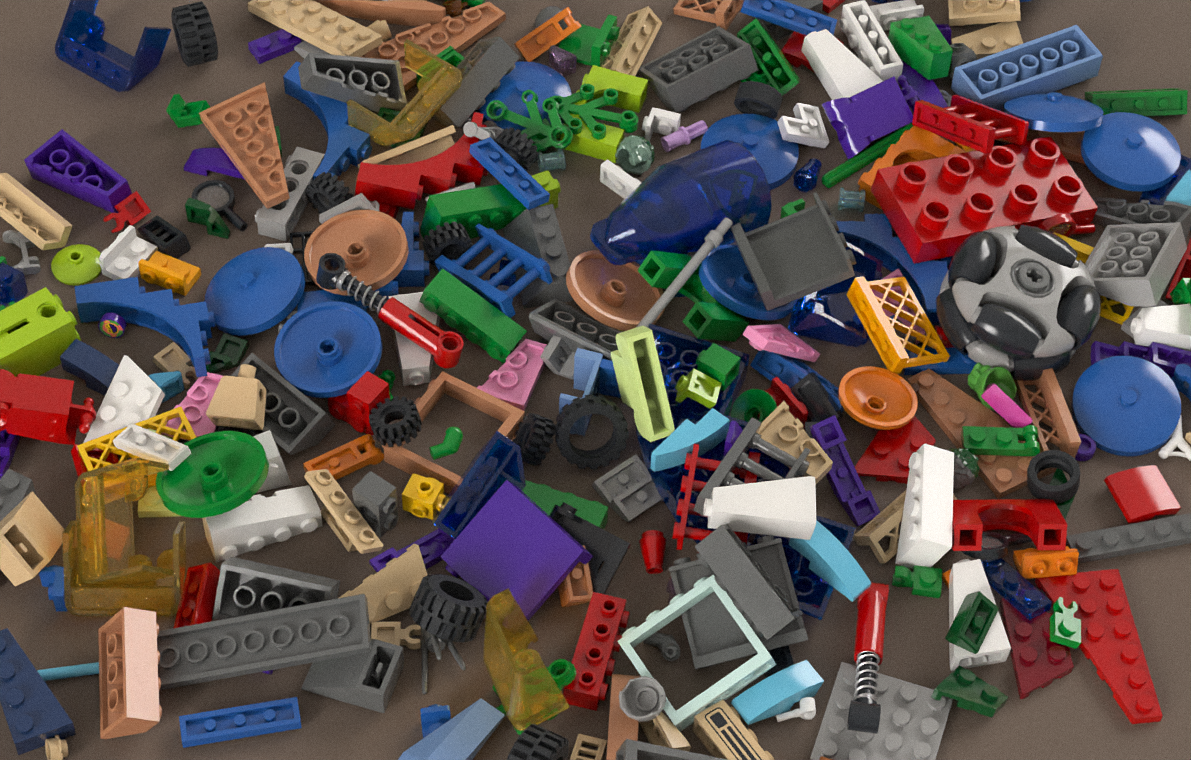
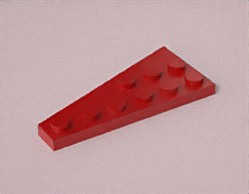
(1109, 637)

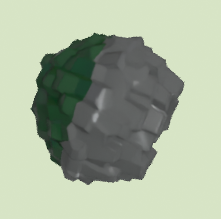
(965, 467)

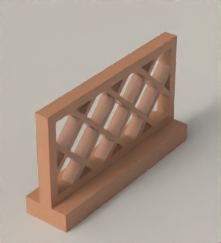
(724, 15)

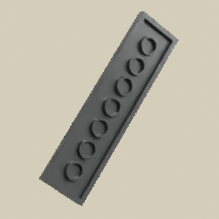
(264, 641)

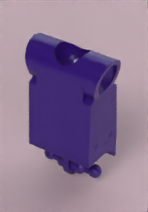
(871, 113)

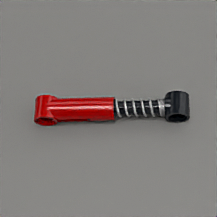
(443, 345)
(868, 655)

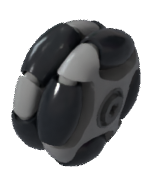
(1018, 301)

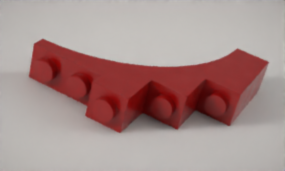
(404, 183)

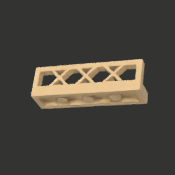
(633, 42)
(416, 150)
(32, 215)
(880, 526)

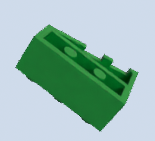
(921, 46)

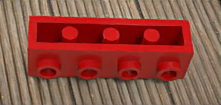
(595, 651)

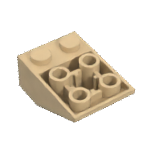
(28, 540)

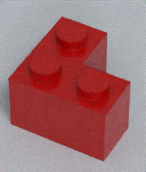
(359, 402)

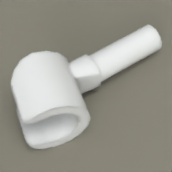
(806, 711)

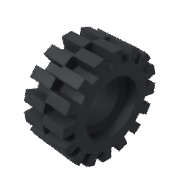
(518, 147)
(327, 192)
(446, 241)
(399, 431)
(534, 438)

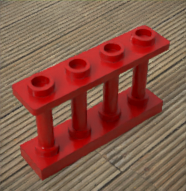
(970, 123)
(689, 484)

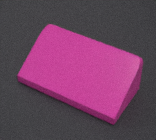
(1005, 406)

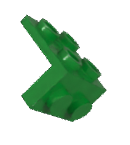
(592, 44)

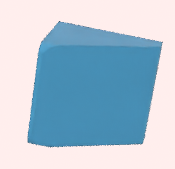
(169, 382)

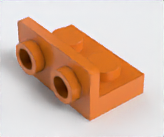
(1046, 563)

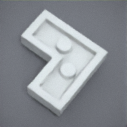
(805, 128)

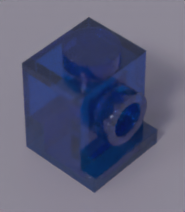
(12, 284)

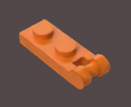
(546, 35)
(347, 457)

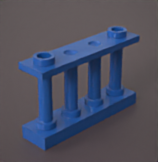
(488, 289)

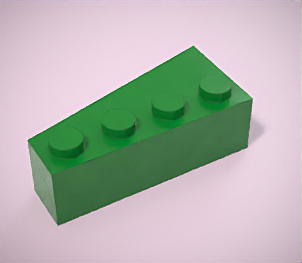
(487, 205)

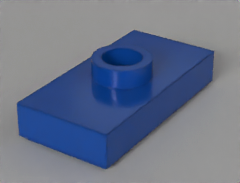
(608, 379)

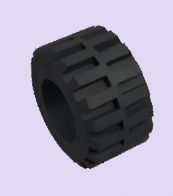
(194, 33)
(448, 608)
(539, 744)

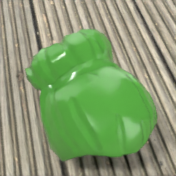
(983, 375)

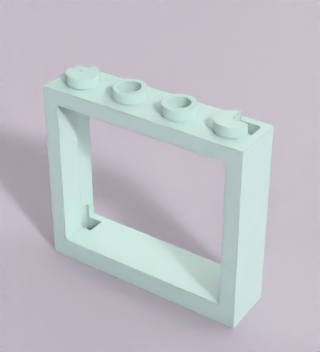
(723, 688)

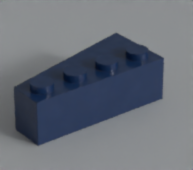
(27, 700)

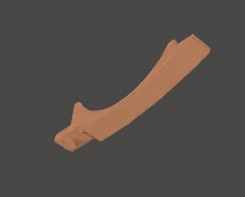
(392, 11)

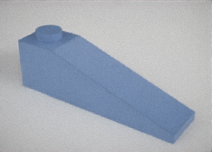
(458, 737)

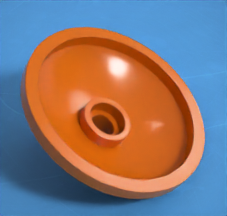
(877, 398)

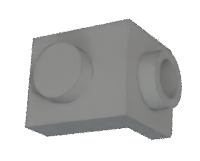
(559, 357)

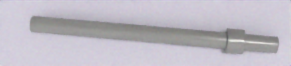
(712, 241)

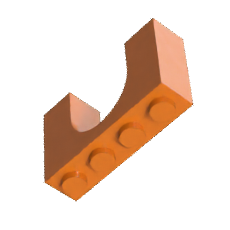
(912, 147)

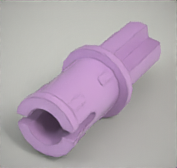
(683, 135)

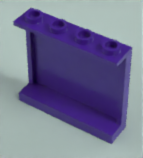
(514, 548)

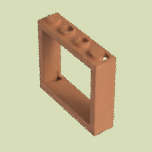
(445, 383)

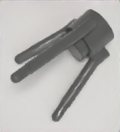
(435, 644)

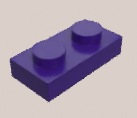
(273, 45)

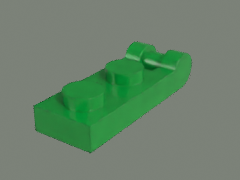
(1001, 440)

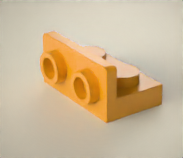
(169, 273)

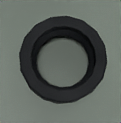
(758, 99)
(1058, 460)

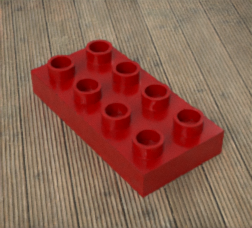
(952, 196)

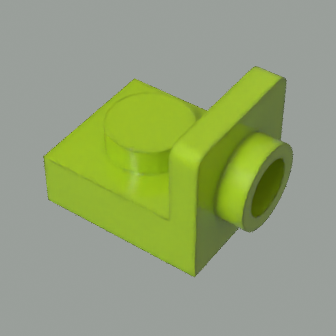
(699, 388)

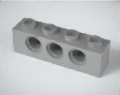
(282, 218)

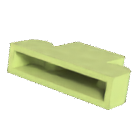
(642, 382)

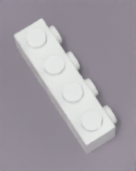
(869, 40)

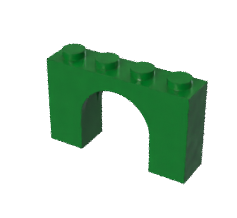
(708, 317)

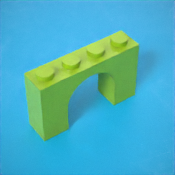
(631, 96)

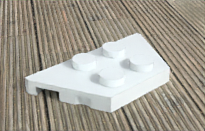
(128, 401)

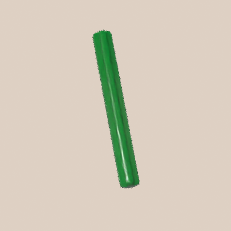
(863, 158)

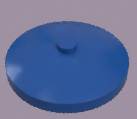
(526, 76)
(1055, 112)
(762, 139)
(1131, 152)
(731, 284)
(255, 291)
(327, 348)
(1126, 405)

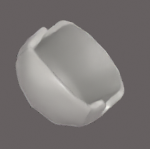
(642, 699)

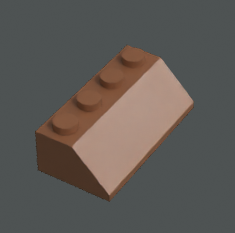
(129, 673)

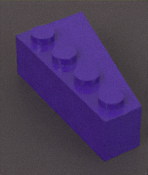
(77, 171)

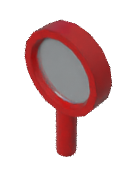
(1065, 225)

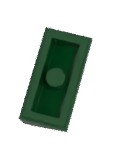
(972, 622)

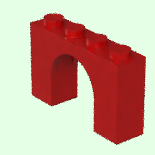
(1033, 517)

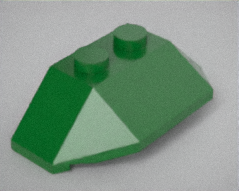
(771, 62)

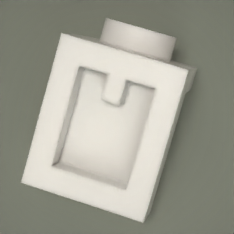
(661, 122)

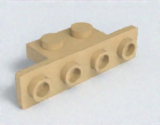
(342, 514)

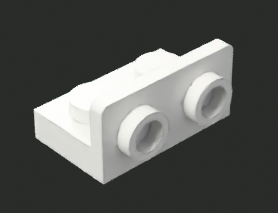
(896, 11)
(122, 256)

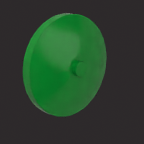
(216, 476)

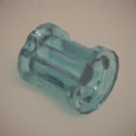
(551, 161)
(851, 199)

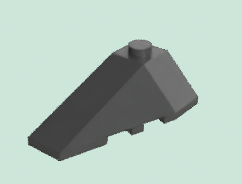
(1117, 212)

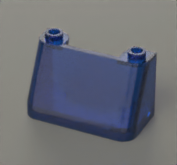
(829, 313)

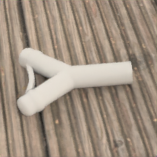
(1176, 441)

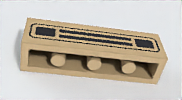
(726, 736)

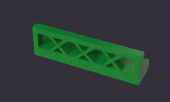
(1142, 101)

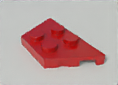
(890, 452)

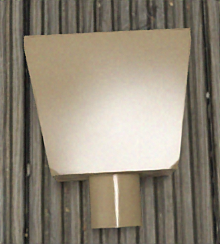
(239, 401)

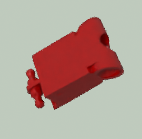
(42, 408)

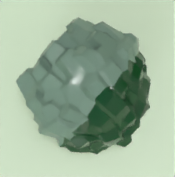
(635, 154)

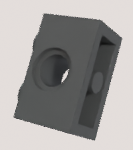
(376, 503)

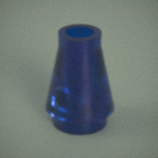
(807, 176)

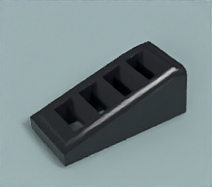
(167, 238)

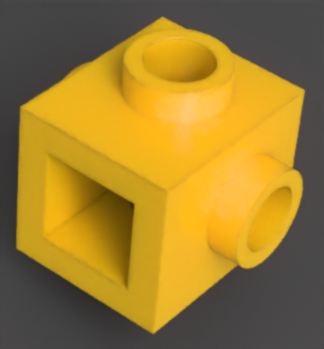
(423, 496)

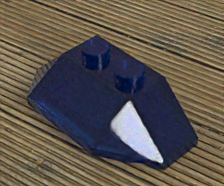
(490, 468)

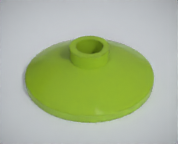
(76, 264)

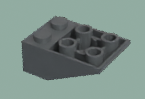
(360, 678)

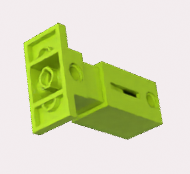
(35, 334)

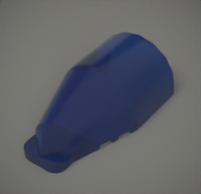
(685, 202)

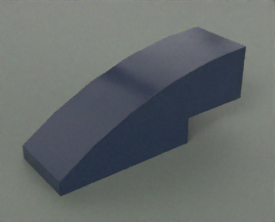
(89, 365)

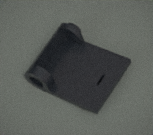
(597, 542)

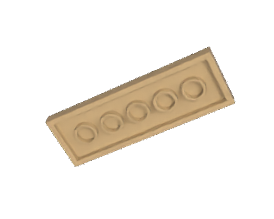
(318, 26)

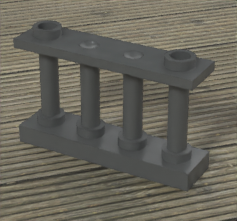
(738, 458)

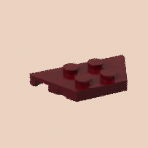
(1032, 653)

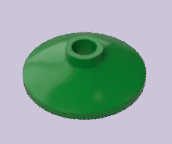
(752, 403)

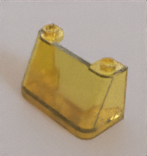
(516, 671)

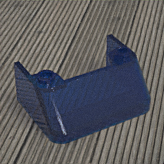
(83, 48)

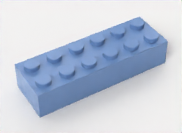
(1029, 69)

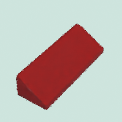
(198, 595)

